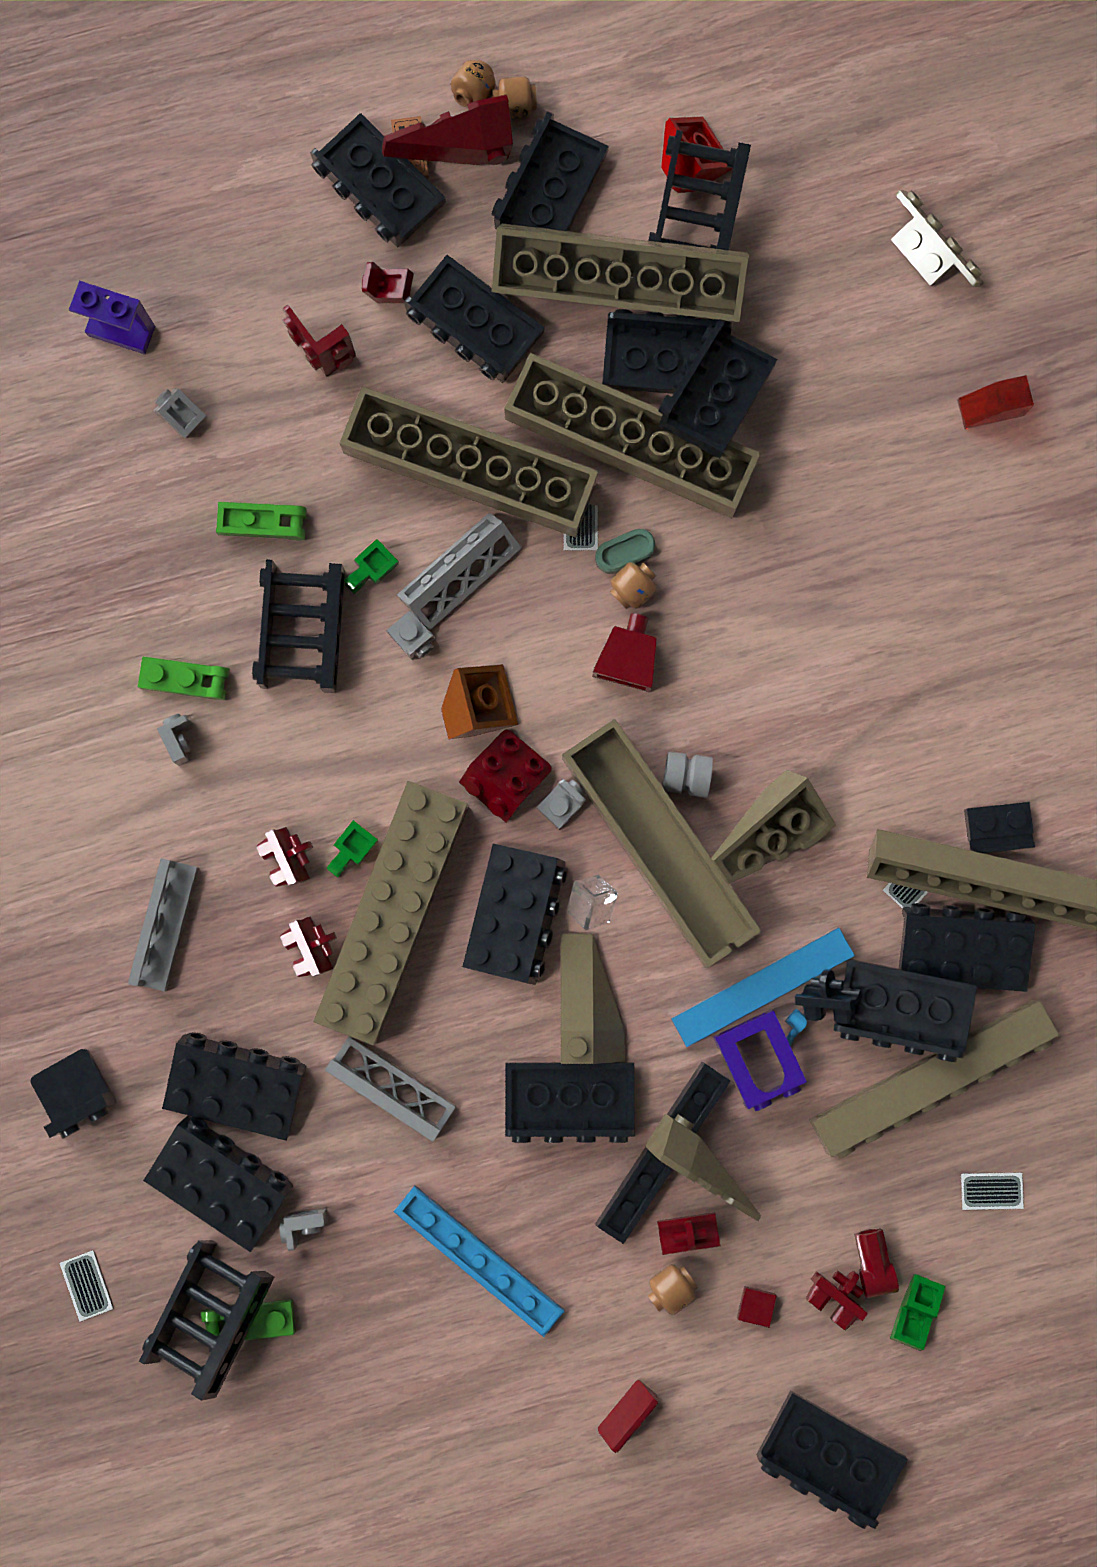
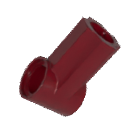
(877, 1272)

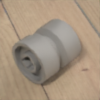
(687, 774)

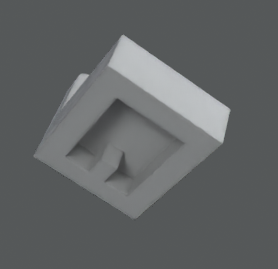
(178, 411)
(412, 636)
(174, 743)
(562, 802)
(306, 1221)

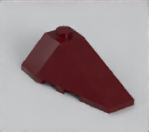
(470, 137)

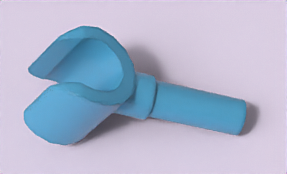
(797, 1022)

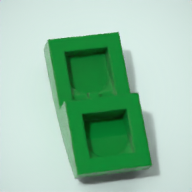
(917, 1311)

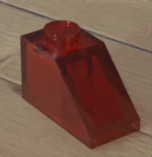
(996, 402)

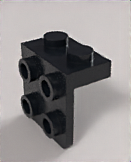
(72, 1093)

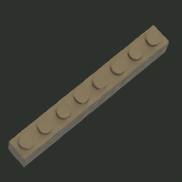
(983, 879)
(932, 1079)

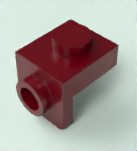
(387, 284)

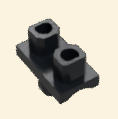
(828, 993)

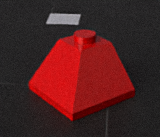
(698, 132)

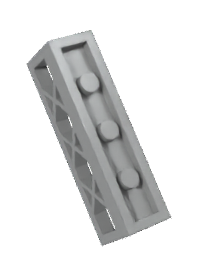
(453, 563)
(163, 925)
(383, 1098)

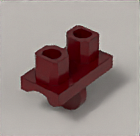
(289, 855)
(312, 944)
(688, 1233)
(848, 1309)

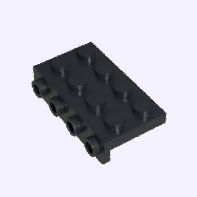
(551, 178)
(381, 187)
(473, 319)
(650, 349)
(715, 390)
(515, 914)
(968, 945)
(909, 1010)
(234, 1085)
(569, 1101)
(218, 1182)
(830, 1460)

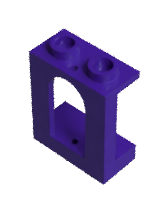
(113, 320)
(750, 1093)

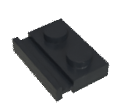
(999, 827)

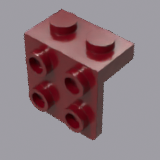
(329, 353)
(505, 774)

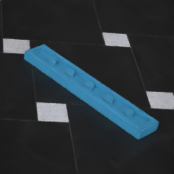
(762, 987)
(479, 1261)

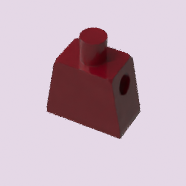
(628, 655)

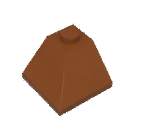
(477, 702)

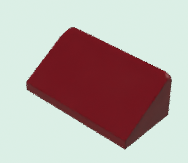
(627, 1415)

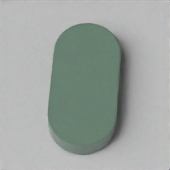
(630, 547)

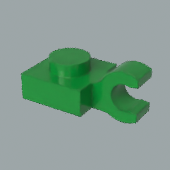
(373, 563)
(353, 845)

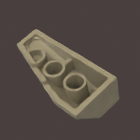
(779, 822)
(589, 1014)
(687, 1153)

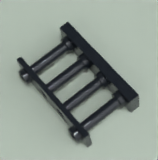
(728, 190)
(325, 643)
(237, 1319)

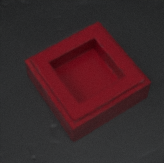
(756, 1306)

